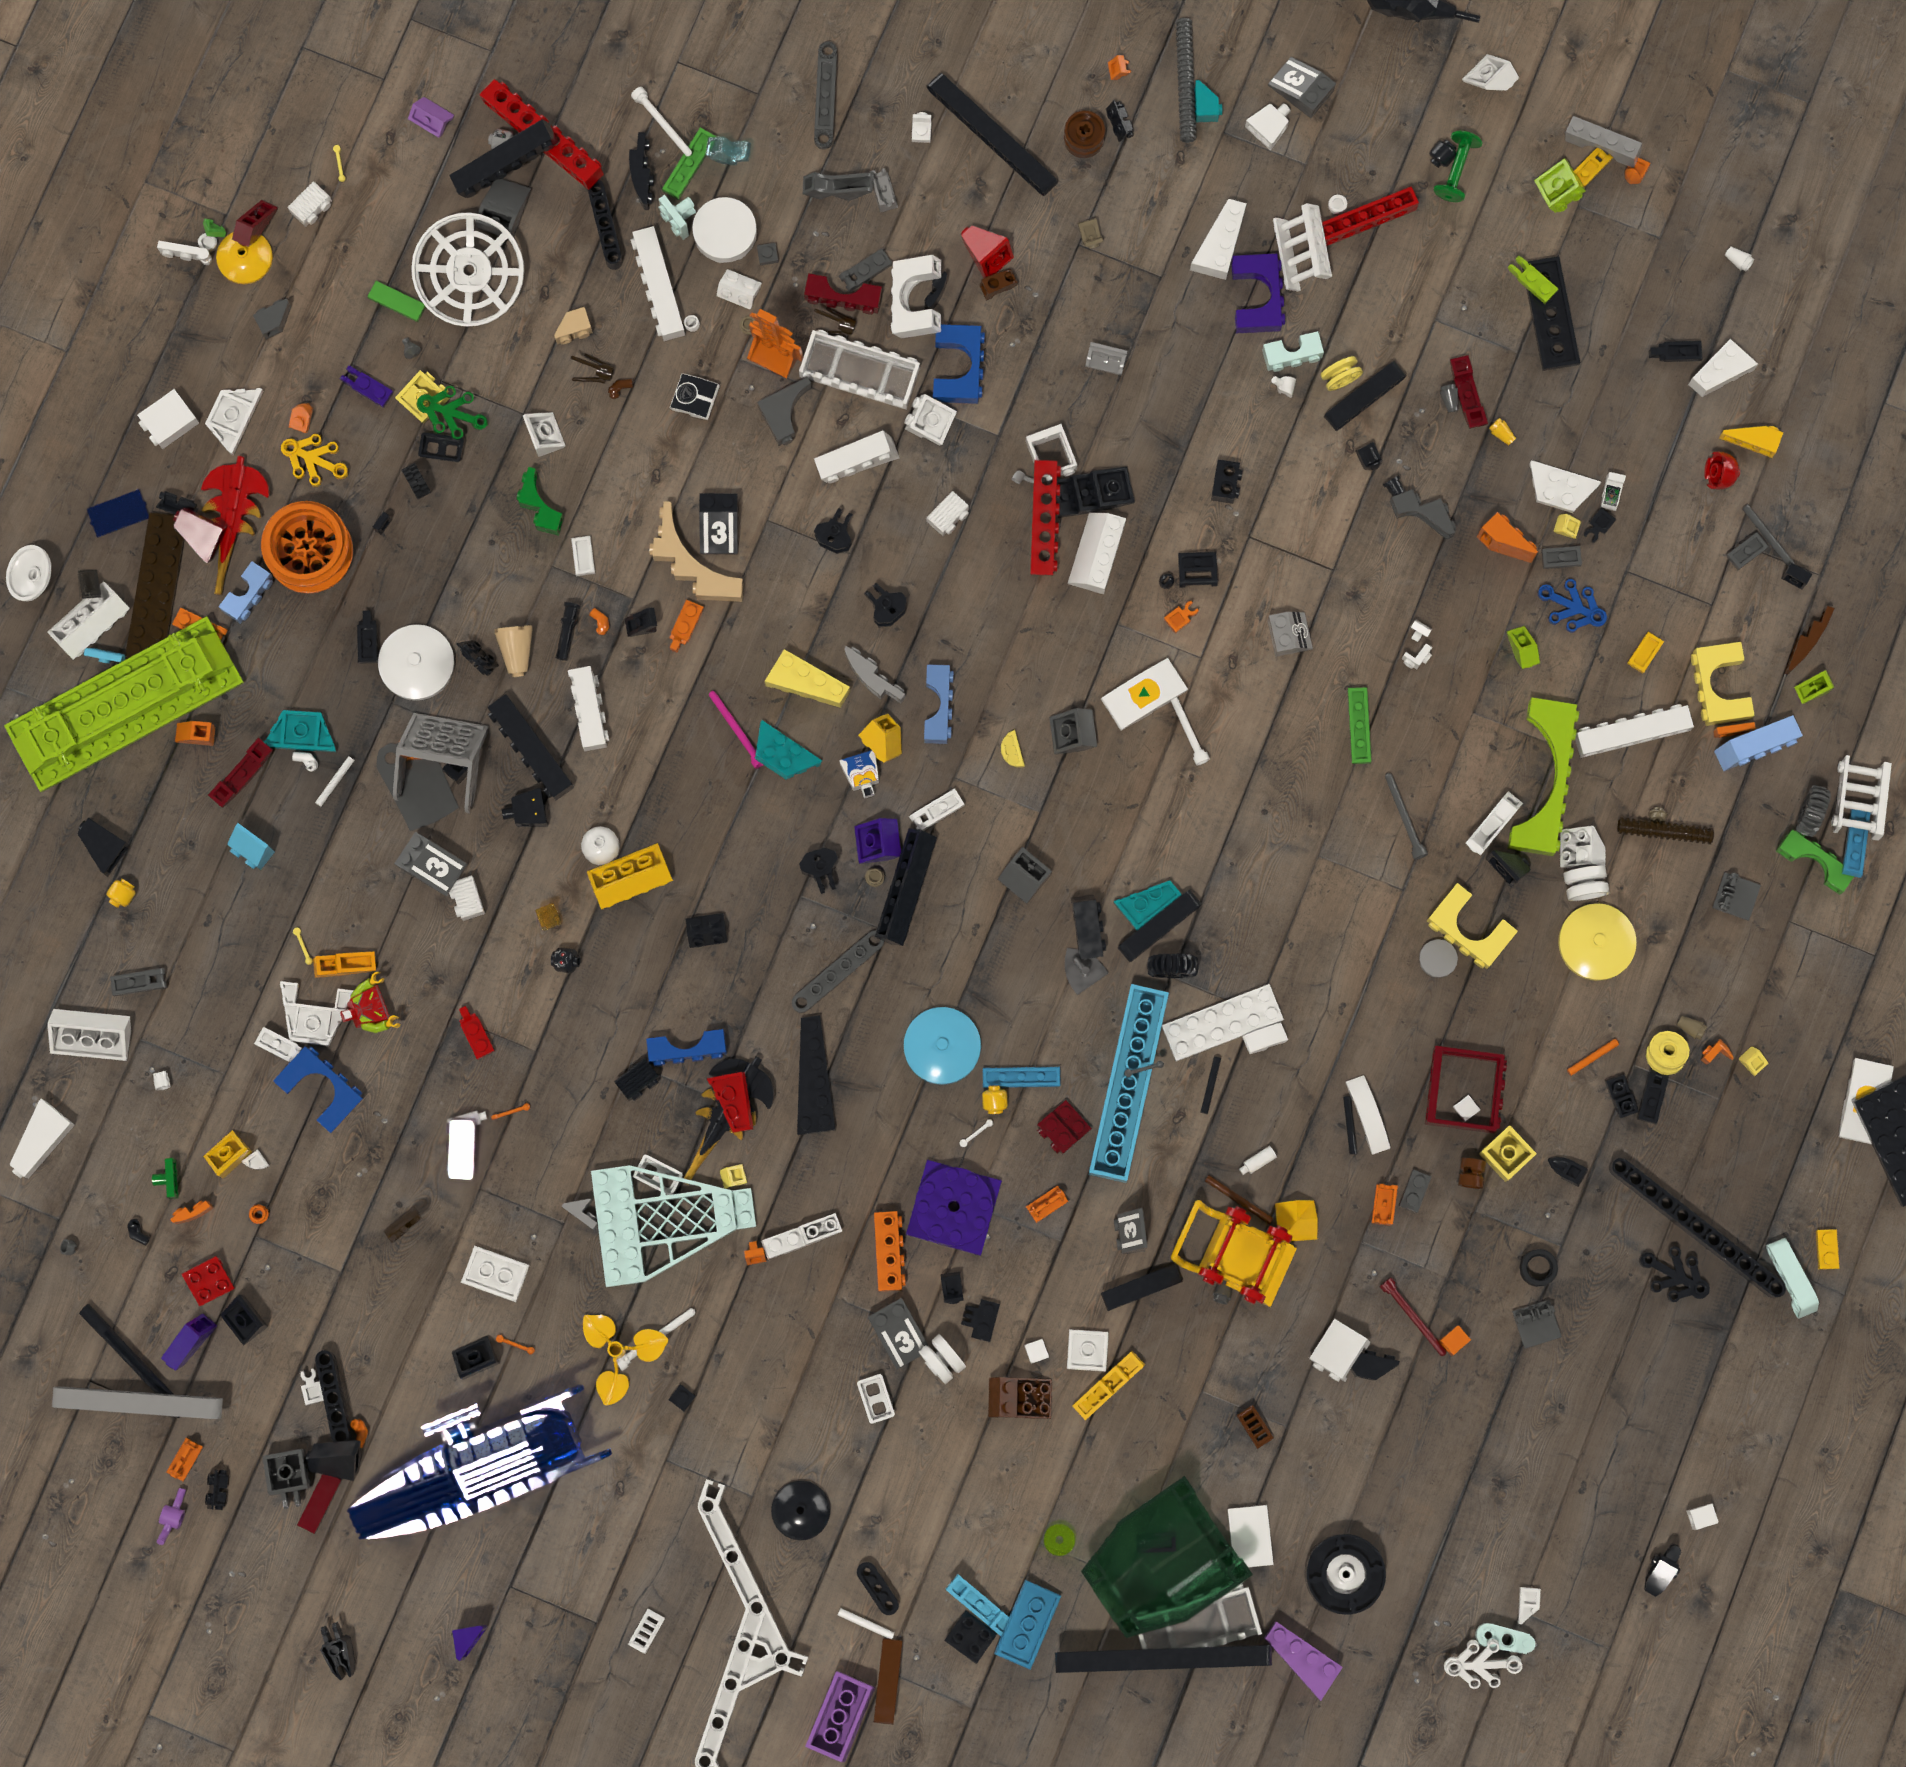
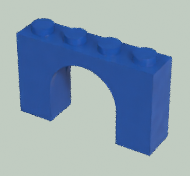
(967, 387)
(307, 1063)

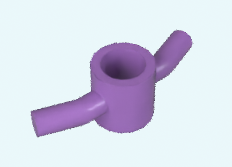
(171, 1516)

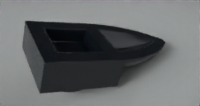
(1568, 1170)

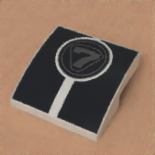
(694, 396)

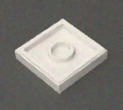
(1087, 1350)

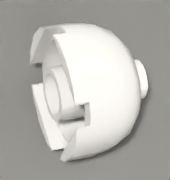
(600, 845)

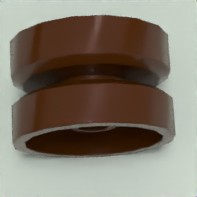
(1084, 134)

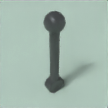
(1128, 1073)

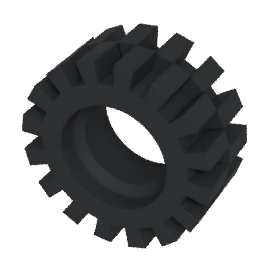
(416, 481)

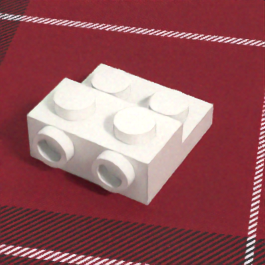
(930, 419)

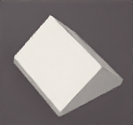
(544, 432)

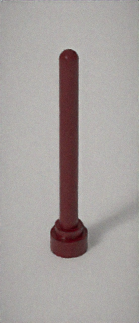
(1390, 1288)

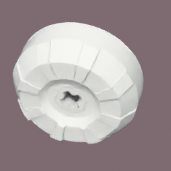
(724, 229)

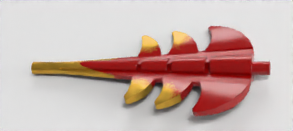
(236, 484)

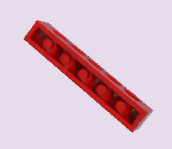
(1370, 215)
(1043, 468)

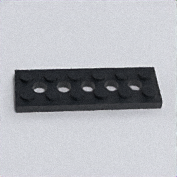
(1562, 320)

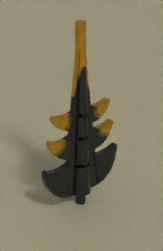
(758, 1087)

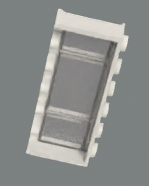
(859, 369)
(1222, 1622)

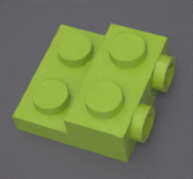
(1560, 186)

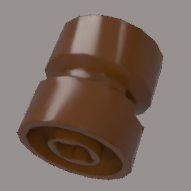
(1472, 1173)

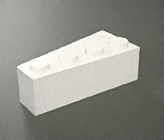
(588, 708)

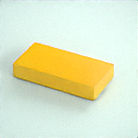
(1645, 652)

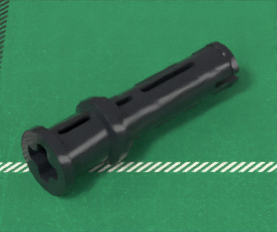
(568, 623)

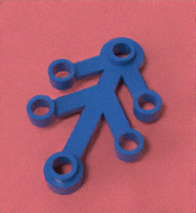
(1574, 607)

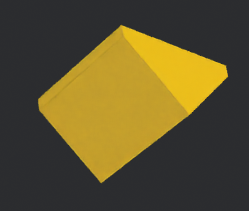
(227, 1154)

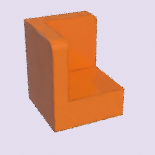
(1454, 1340)

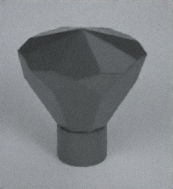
(411, 350)

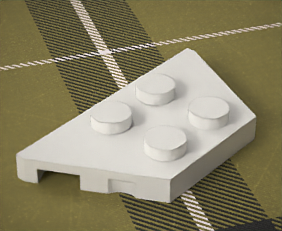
(232, 414)
(1559, 487)

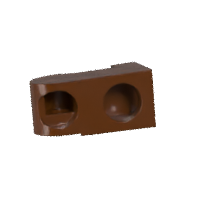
(997, 283)

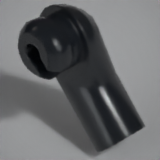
(135, 1232)

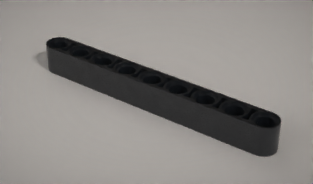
(992, 134)

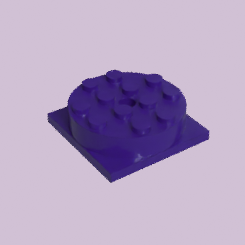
(960, 1229)

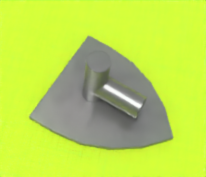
(1082, 972)

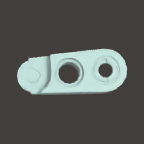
(1520, 1641)

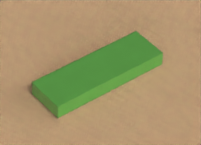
(396, 301)

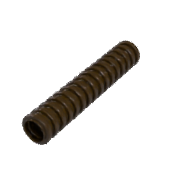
(1665, 830)

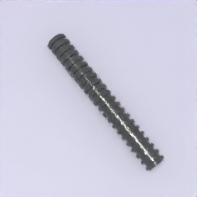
(1186, 82)

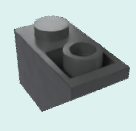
(273, 319)

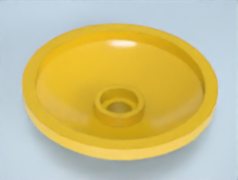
(247, 267)

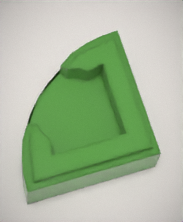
(213, 229)

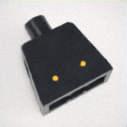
(527, 809)

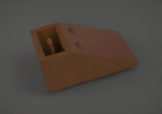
(1020, 1398)

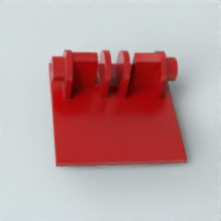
(208, 1281)

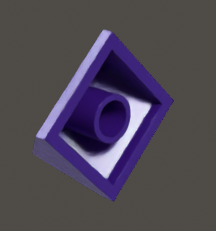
(466, 1639)

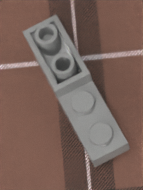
(866, 672)

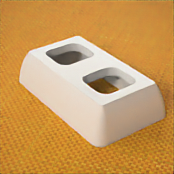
(661, 1168)
(881, 1397)

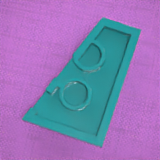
(1145, 905)

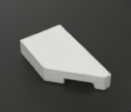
(1528, 1603)

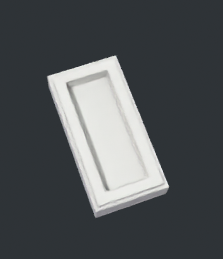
(583, 556)

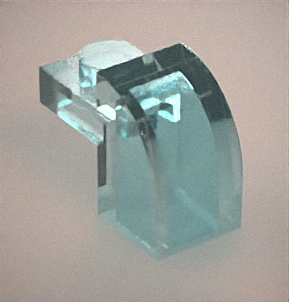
(727, 152)

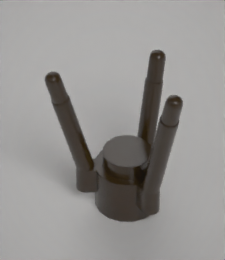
(846, 324)
(604, 370)

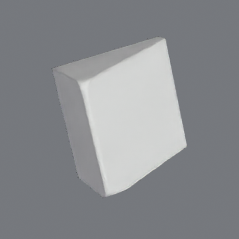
(1036, 1351)

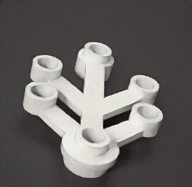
(1480, 1664)

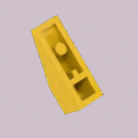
(1757, 439)

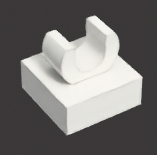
(1420, 629)

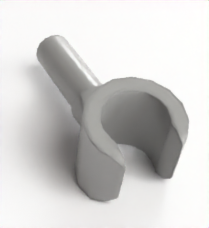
(1019, 476)

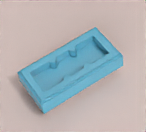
(104, 656)

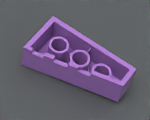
(1308, 1663)

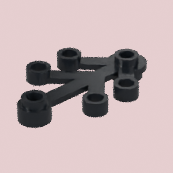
(1677, 1276)

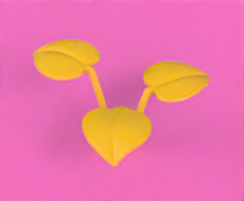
(649, 1347)

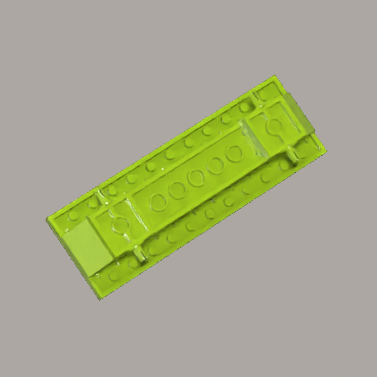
(123, 704)

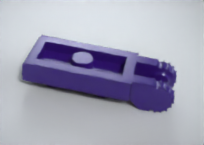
(368, 387)

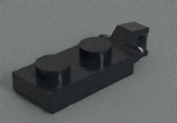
(1677, 351)
(367, 639)

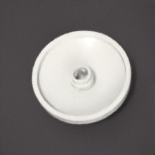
(416, 662)

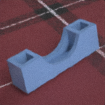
(937, 727)

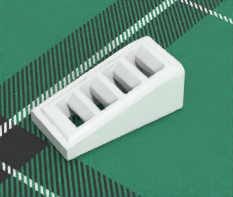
(638, 1646)

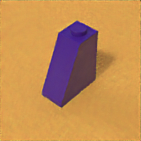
(188, 1341)

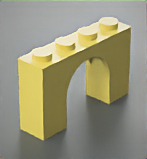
(1716, 709)
(1445, 920)

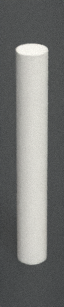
(334, 781)
(866, 1624)

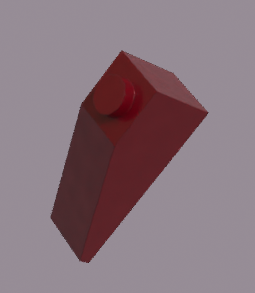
(253, 222)

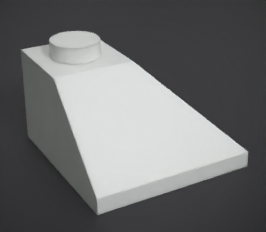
(1492, 74)

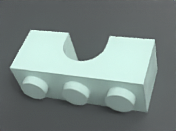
(1278, 357)

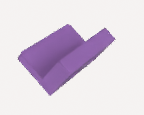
(430, 116)

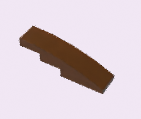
(1805, 644)
(888, 1681)

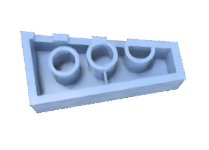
(1758, 743)

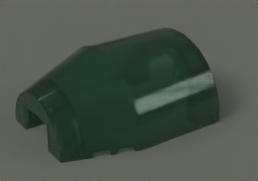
(1164, 1588)

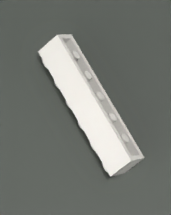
(658, 283)
(1633, 731)

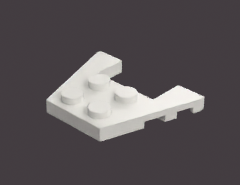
(312, 1023)

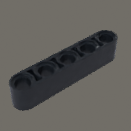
(605, 232)
(1365, 396)
(1159, 926)
(327, 1390)

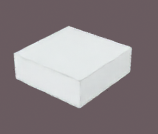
(1466, 1108)

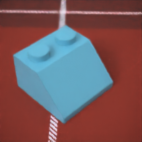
(250, 847)

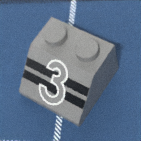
(1289, 633)

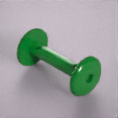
(1466, 141)

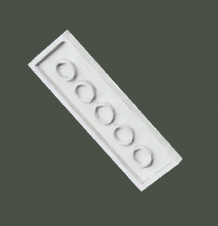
(1222, 1022)

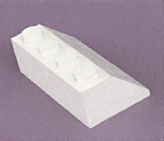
(1097, 551)
(88, 621)
(89, 1034)

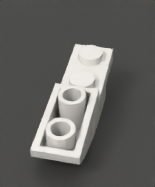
(801, 1236)

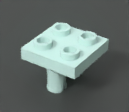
(677, 215)

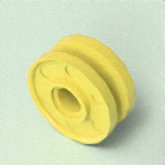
(1341, 373)
(1669, 1042)

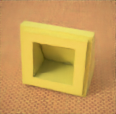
(1567, 526)
(1753, 1060)
(733, 1176)

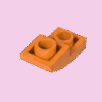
(185, 1215)

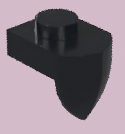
(1369, 457)

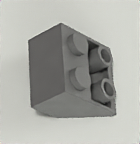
(1024, 875)

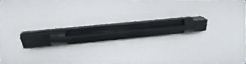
(123, 1350)

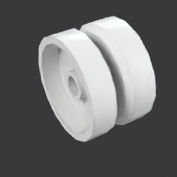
(1587, 883)
(943, 1358)

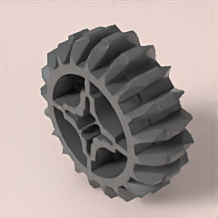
(1813, 810)

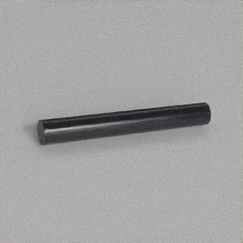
(1210, 1085)
(1350, 1125)

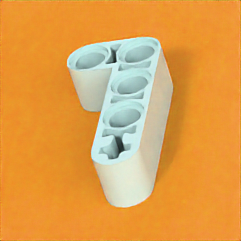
(1797, 1284)

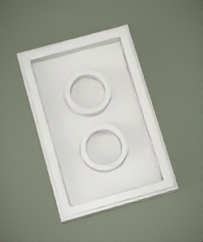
(495, 1274)
(1251, 1535)

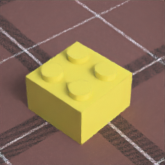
(1507, 1153)

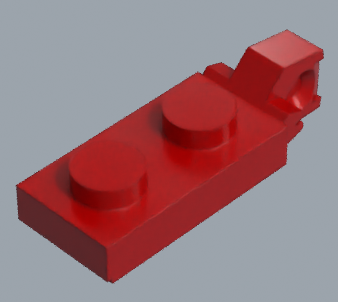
(475, 1034)

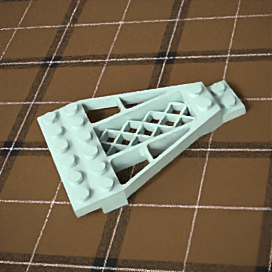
(620, 1228)

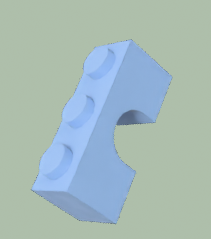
(239, 606)

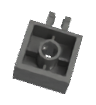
(281, 1484)

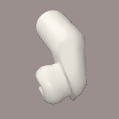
(307, 758)

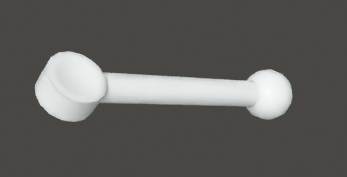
(963, 1143)

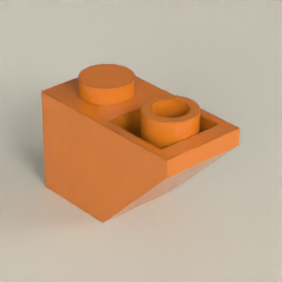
(195, 733)

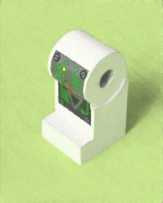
(1612, 491)

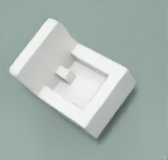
(1423, 656)

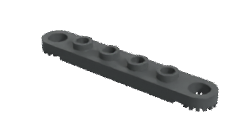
(825, 95)
(837, 972)

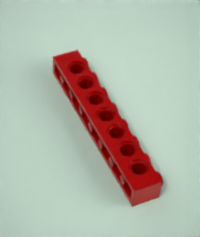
(497, 91)

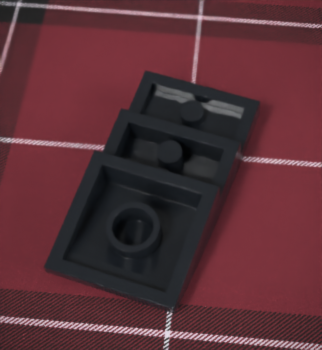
(1094, 492)

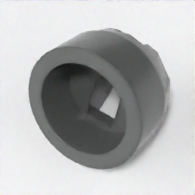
(67, 1247)

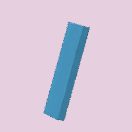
(1855, 845)
(1022, 1077)

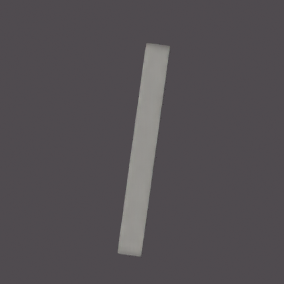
(137, 1402)

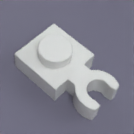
(312, 1390)

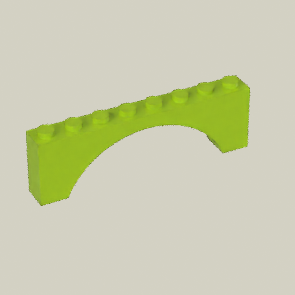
(1556, 724)

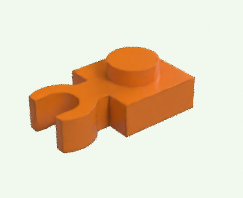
(1179, 618)

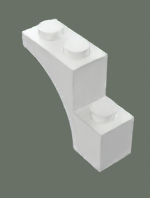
(1494, 823)

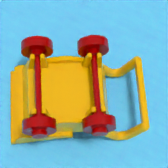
(1241, 1255)

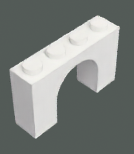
(906, 276)

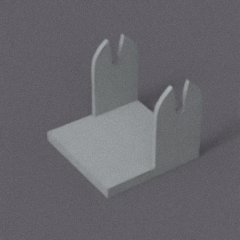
(443, 742)

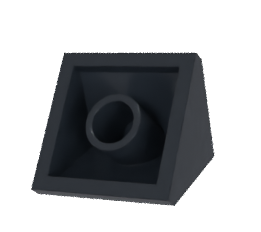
(243, 1319)
(474, 1358)

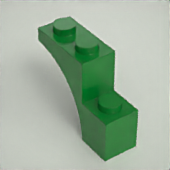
(547, 519)

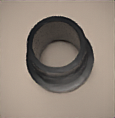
(1394, 486)

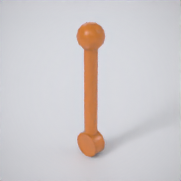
(526, 1107)
(500, 1339)

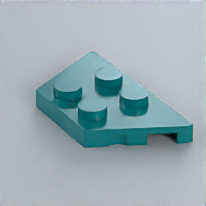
(300, 732)
(782, 753)

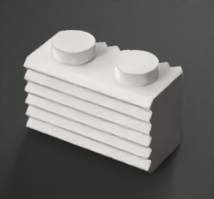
(310, 204)
(948, 514)
(467, 898)

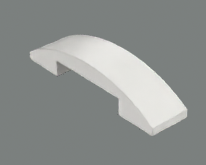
(1368, 1114)

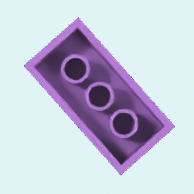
(840, 1716)

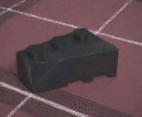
(1088, 926)

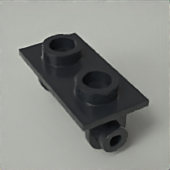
(1116, 113)
(170, 504)
(214, 1497)

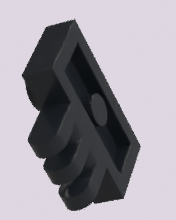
(982, 1319)

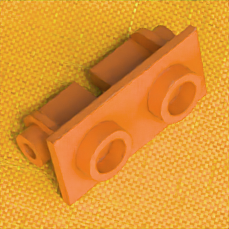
(1047, 1204)
(184, 1459)

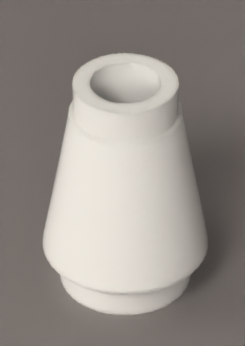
(1739, 258)

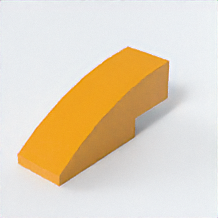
(344, 964)

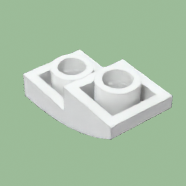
(1264, 1038)

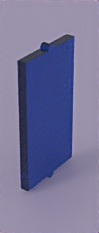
(118, 513)

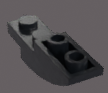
(640, 172)

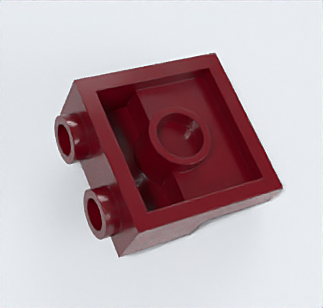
(1063, 1128)

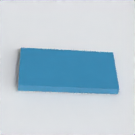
(1027, 1624)

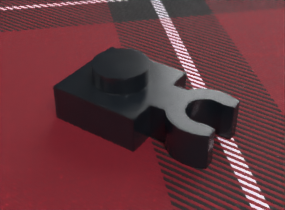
(1601, 523)

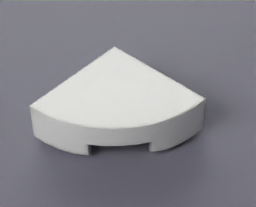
(256, 1161)

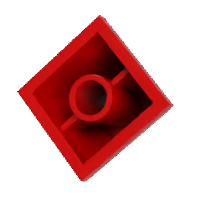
(987, 250)

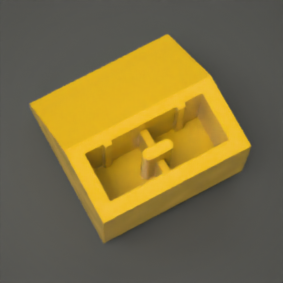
(883, 738)

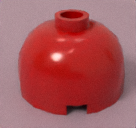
(1721, 470)

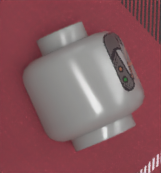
(499, 136)

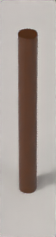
(1238, 1199)

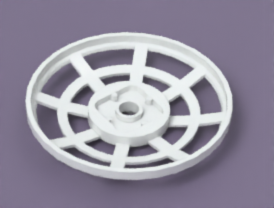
(455, 269)

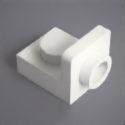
(921, 127)

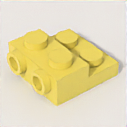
(418, 386)

